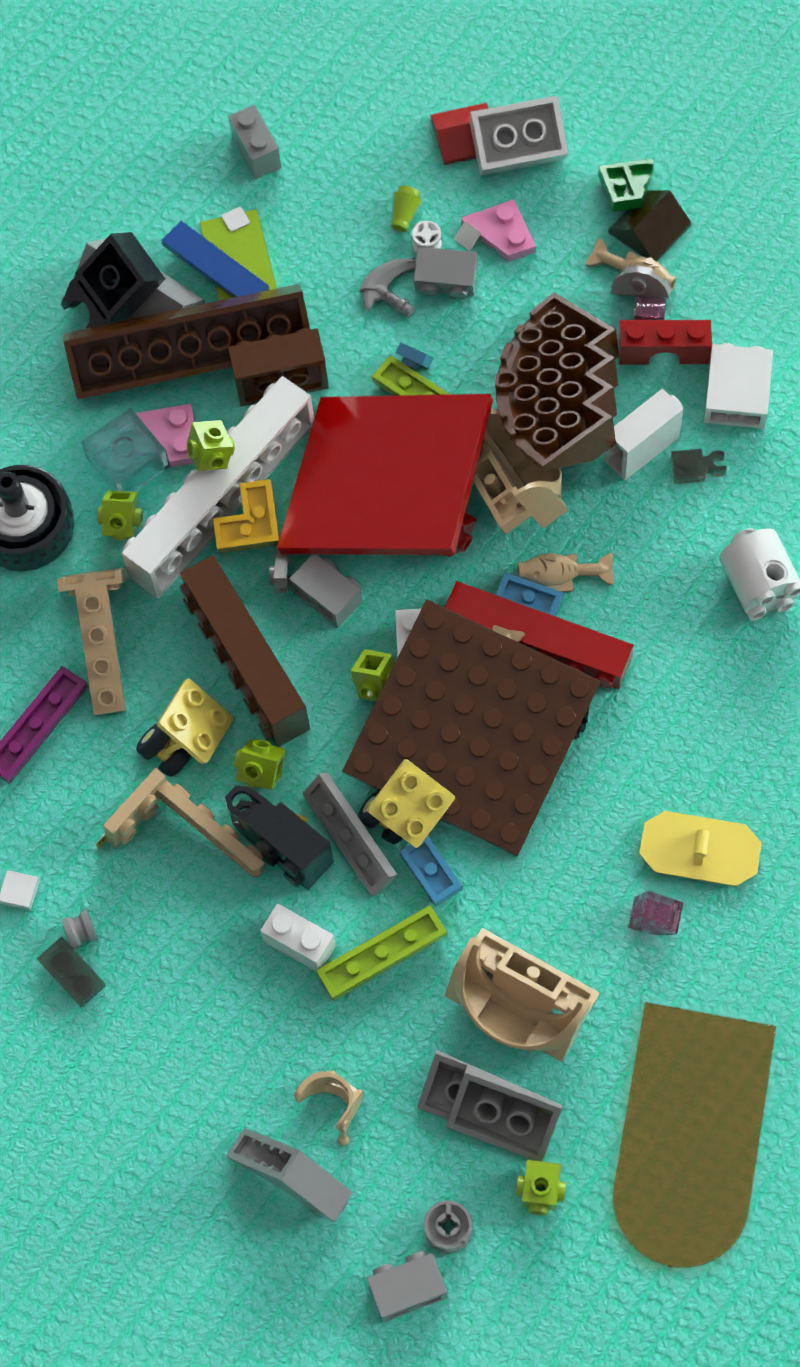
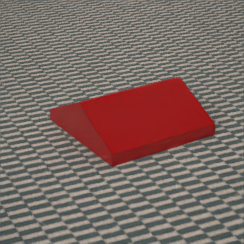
(454, 133)

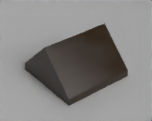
(653, 226)

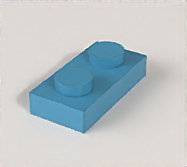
(530, 594)
(431, 871)

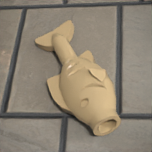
(601, 255)
(559, 570)

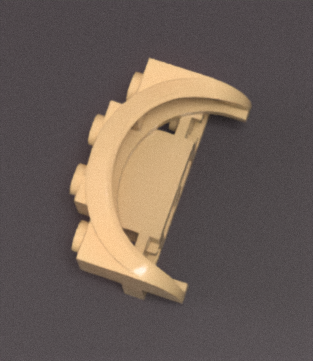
(515, 485)
(520, 997)

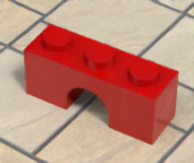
(644, 338)

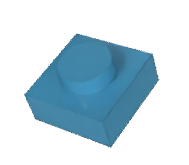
(413, 357)

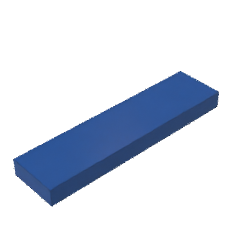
(212, 262)

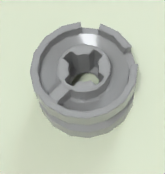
(458, 1237)

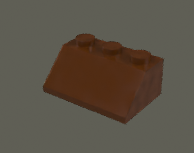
(265, 361)

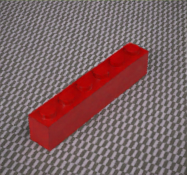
(560, 639)

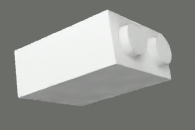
(738, 386)
(645, 434)

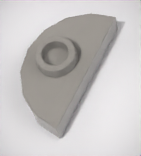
(640, 282)
(278, 573)

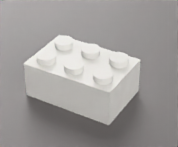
(518, 135)

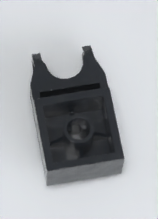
(113, 280)
(281, 837)

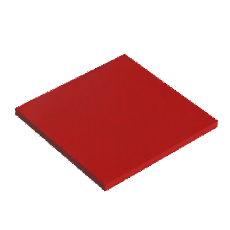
(386, 475)

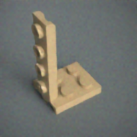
(98, 634)
(143, 805)

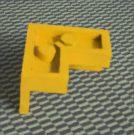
(256, 526)

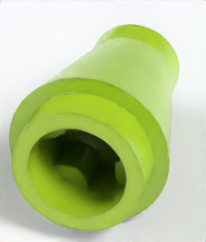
(405, 204)

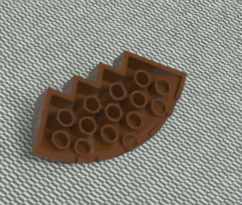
(559, 385)

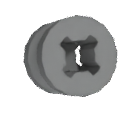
(79, 929)

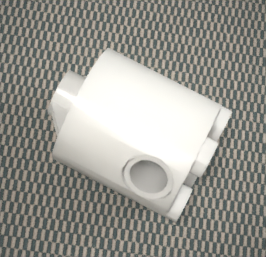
(760, 572)

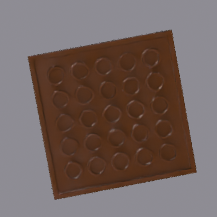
(477, 720)

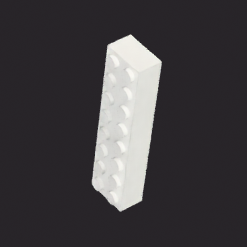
(186, 521)

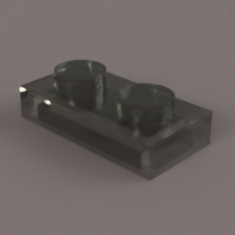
(71, 972)

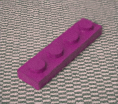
(39, 721)

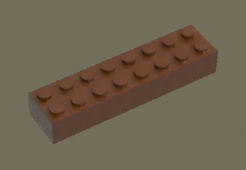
(178, 340)

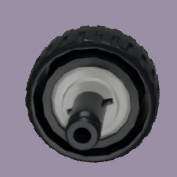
(33, 518)

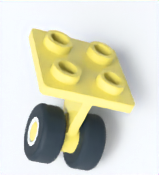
(187, 728)
(406, 805)

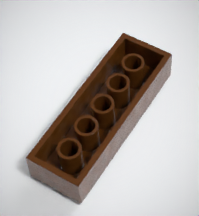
(244, 652)

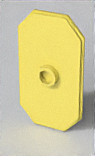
(700, 848)

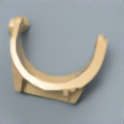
(331, 1083)

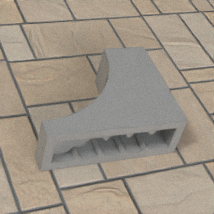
(291, 1172)

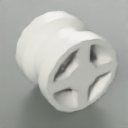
(426, 231)

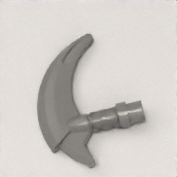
(377, 283)

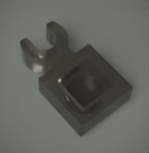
(691, 465)

